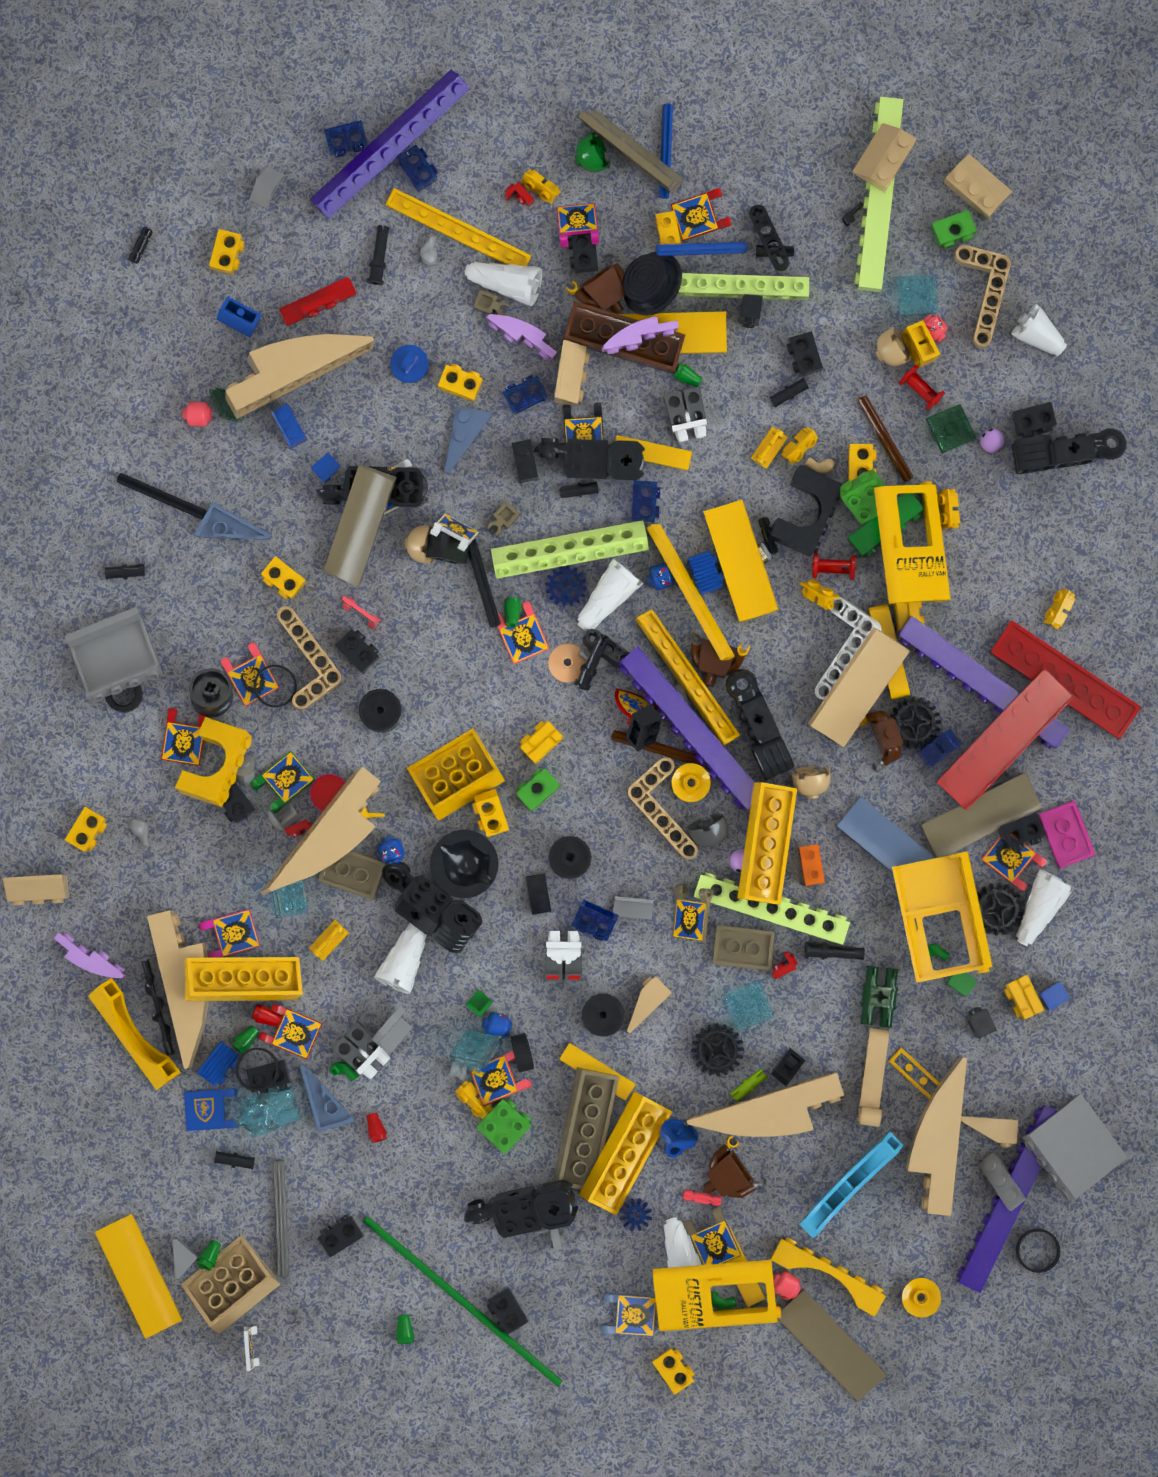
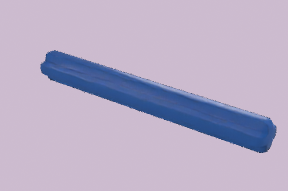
(666, 142)
(701, 248)

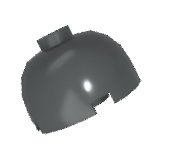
(710, 831)

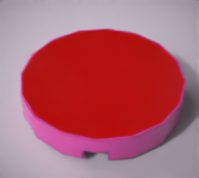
(325, 789)

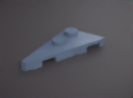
(465, 428)
(224, 524)
(325, 1107)

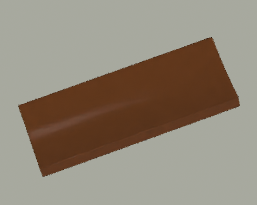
(595, 326)

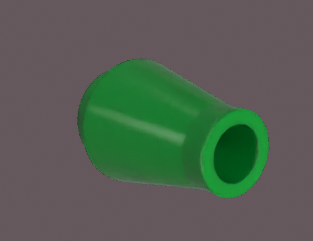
(686, 375)
(512, 611)
(245, 1039)
(208, 1257)
(404, 1330)

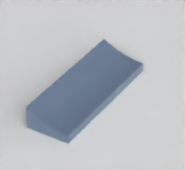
(880, 836)

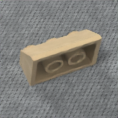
(884, 156)
(977, 186)
(571, 373)
(36, 889)

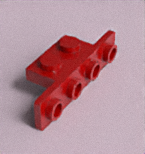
(314, 303)

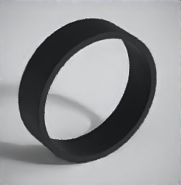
(255, 682)
(237, 1069)
(1057, 1256)

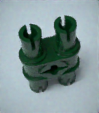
(888, 990)

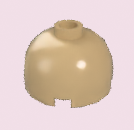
(892, 348)
(417, 544)
(811, 781)

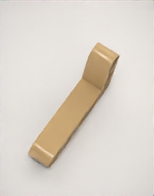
(990, 291)
(312, 657)
(659, 811)
(873, 1078)

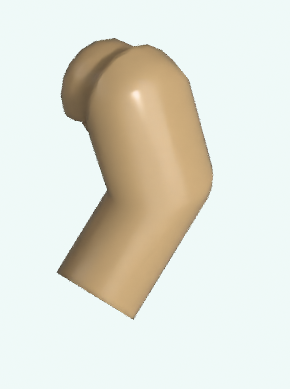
(821, 467)

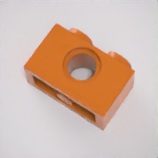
(811, 865)

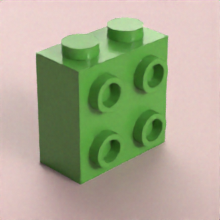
(860, 495)
(504, 1125)

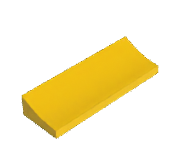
(703, 330)
(741, 560)
(767, 843)
(242, 979)
(625, 1153)
(138, 1276)

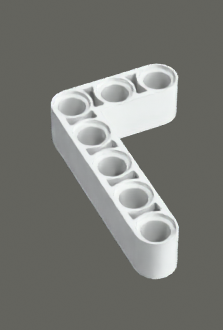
(849, 648)

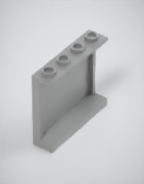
(114, 655)
(1074, 1148)

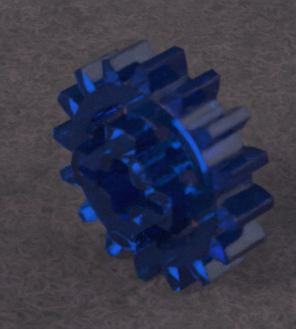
(567, 578)

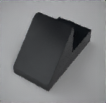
(538, 894)
(787, 1067)

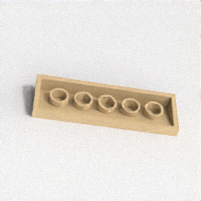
(859, 686)

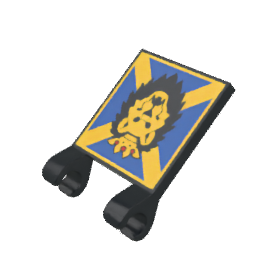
(585, 427)

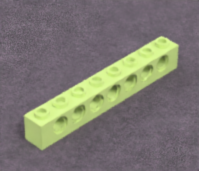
(736, 285)
(569, 549)
(836, 935)

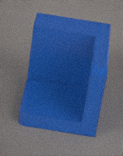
(325, 467)
(1054, 995)

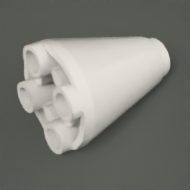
(1039, 331)

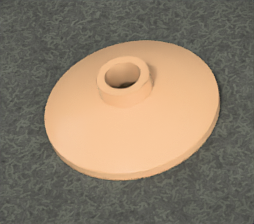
(556, 662)

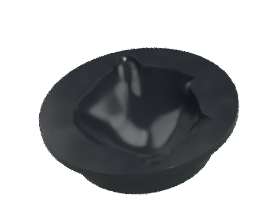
(651, 283)
(464, 863)

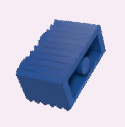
(238, 316)
(289, 426)
(705, 572)
(218, 1063)

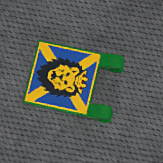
(286, 779)

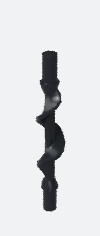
(158, 1003)

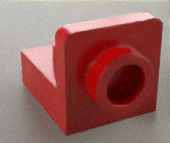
(522, 195)
(297, 829)
(781, 969)

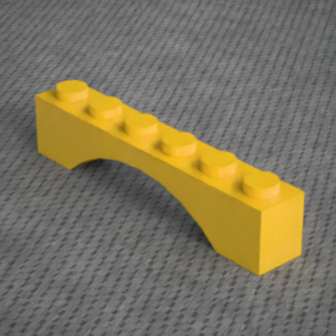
(112, 1006)
(790, 1256)

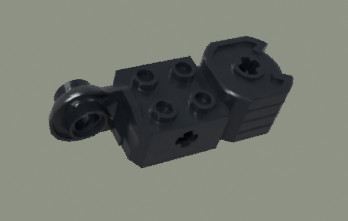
(1042, 454)
(595, 458)
(400, 495)
(769, 748)
(432, 909)
(526, 1209)

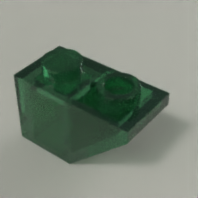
(219, 399)

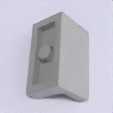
(633, 907)
(392, 1031)

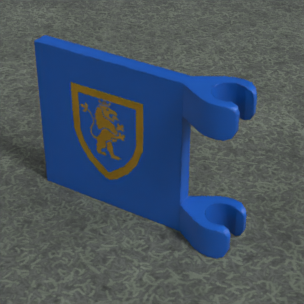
(206, 1109)

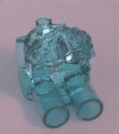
(277, 1111)

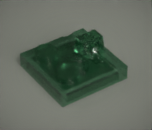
(951, 428)

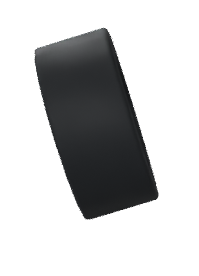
(126, 708)
(522, 1052)

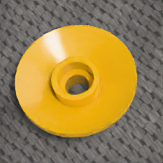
(680, 782)
(928, 1305)

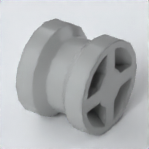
(458, 1070)

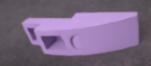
(517, 329)
(631, 335)
(94, 963)

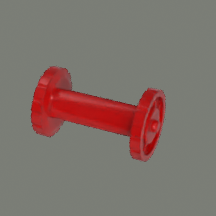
(921, 387)
(833, 566)

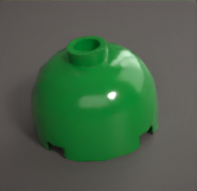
(591, 153)

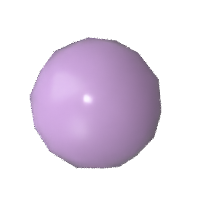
(991, 440)
(736, 860)

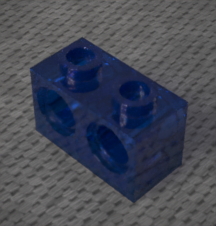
(345, 133)
(414, 170)
(527, 399)
(641, 501)
(939, 748)
(597, 915)

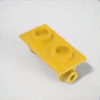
(533, 182)
(769, 447)
(794, 452)
(947, 500)
(813, 591)
(1062, 600)
(328, 940)
(467, 1094)

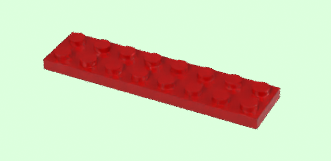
(1091, 695)

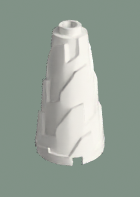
(508, 280)
(611, 591)
(1043, 903)
(403, 961)
(679, 1245)

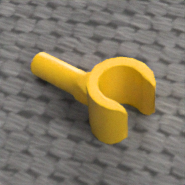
(369, 815)

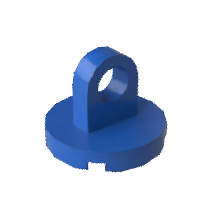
(409, 363)
(677, 1135)

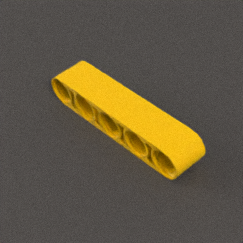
(898, 684)

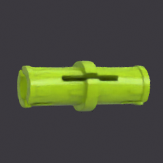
(748, 1085)

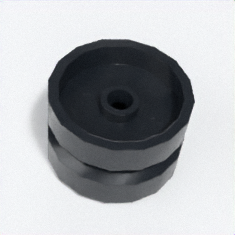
(211, 692)
(388, 719)
(575, 847)
(606, 1026)

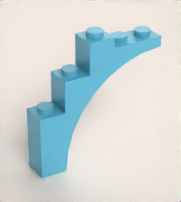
(850, 1183)

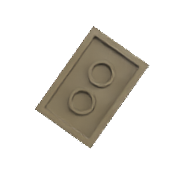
(354, 874)
(743, 947)

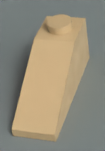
(650, 998)
(999, 1130)

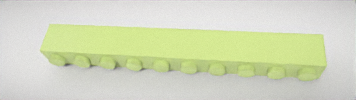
(878, 210)

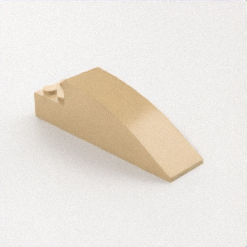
(290, 365)
(332, 834)
(187, 1016)
(774, 1112)
(937, 1140)

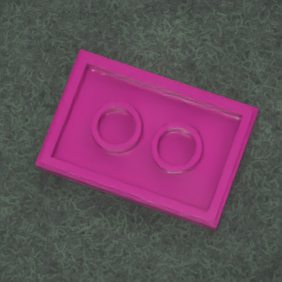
(1066, 834)

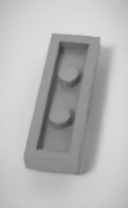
(1002, 1181)

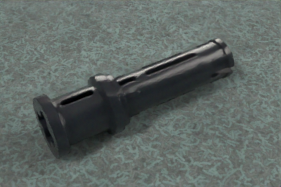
(377, 264)
(589, 669)
(824, 950)

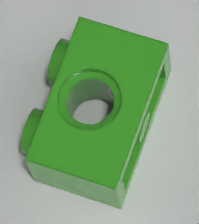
(962, 221)
(533, 800)

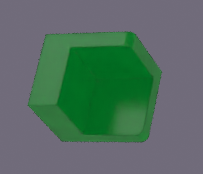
(962, 983)
(479, 1003)

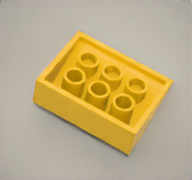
(455, 774)

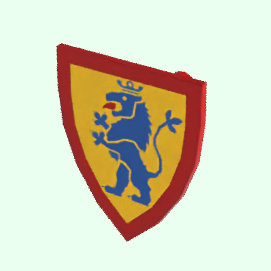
(630, 702)

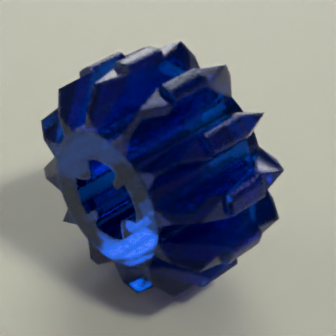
(639, 1208)

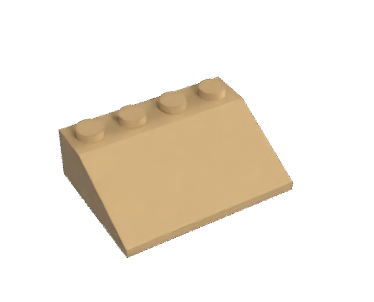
(231, 1286)

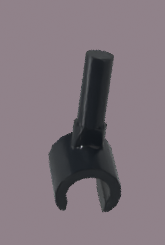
(848, 217)

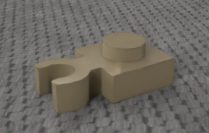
(488, 302)
(505, 516)

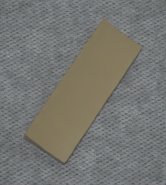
(631, 150)
(359, 524)
(987, 814)
(585, 1125)
(831, 1345)

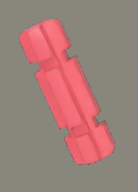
(703, 1198)

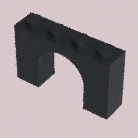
(825, 493)

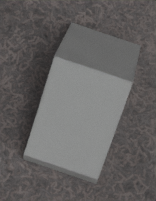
(266, 186)
(183, 1257)

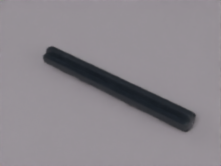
(161, 496)
(483, 584)

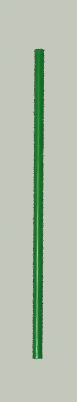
(462, 1301)

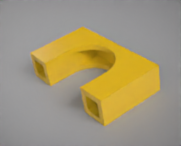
(216, 788)

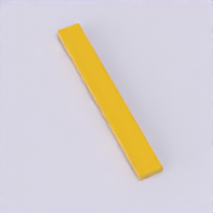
(456, 229)
(690, 592)
(687, 677)

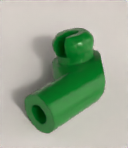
(936, 950)
(343, 1068)
(721, 1303)

